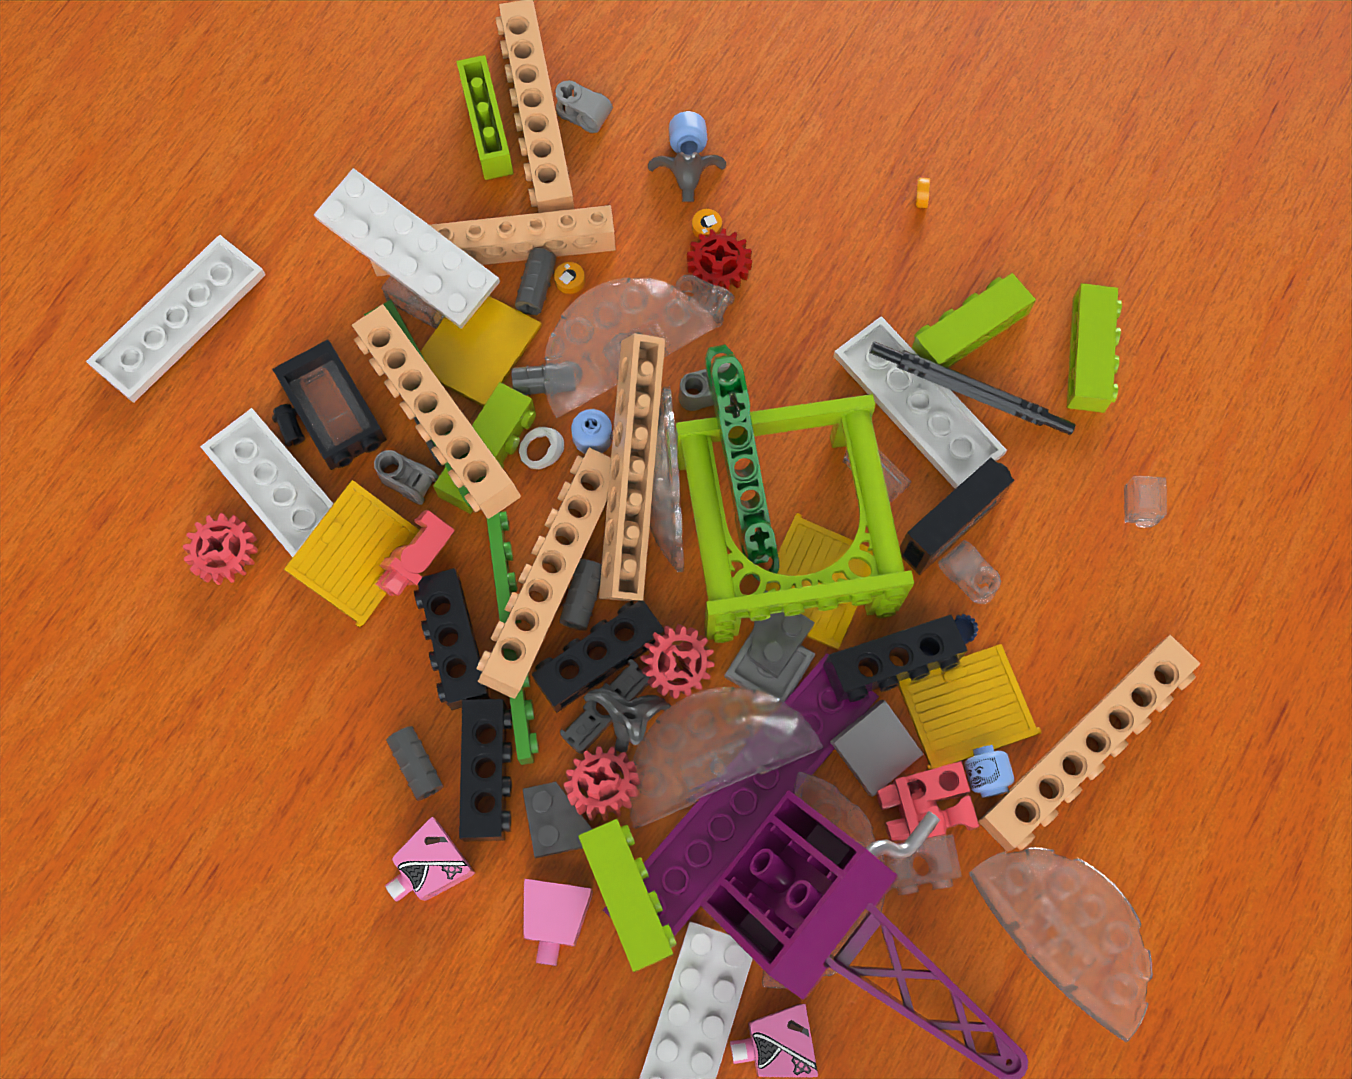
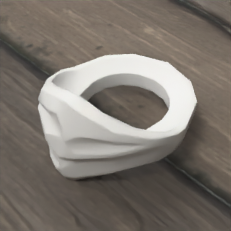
(553, 453)

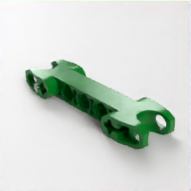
(733, 412)

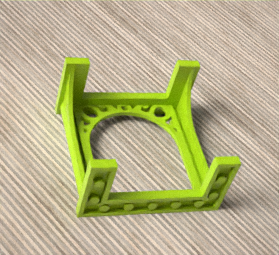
(726, 605)

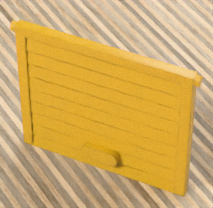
(482, 351)
(346, 549)
(810, 550)
(968, 708)

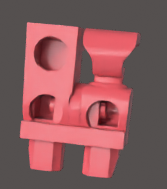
(411, 559)
(919, 794)

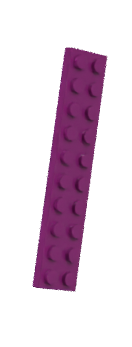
(725, 820)

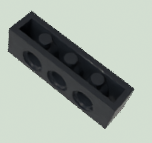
(433, 591)
(938, 635)
(562, 691)
(477, 717)

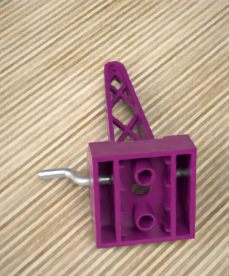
(801, 892)

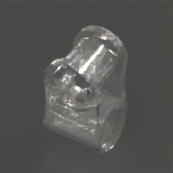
(707, 296)
(967, 569)

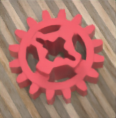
(210, 537)
(667, 668)
(605, 787)

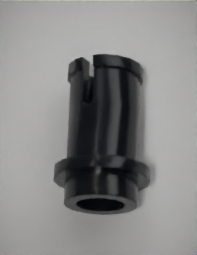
(288, 424)

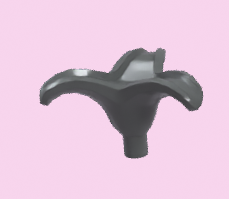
(687, 169)
(628, 717)

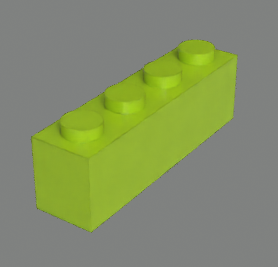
(485, 117)
(974, 322)
(1093, 348)
(499, 428)
(626, 896)

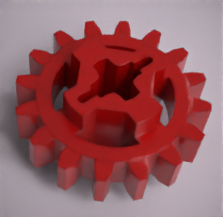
(733, 257)

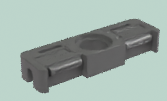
(591, 724)

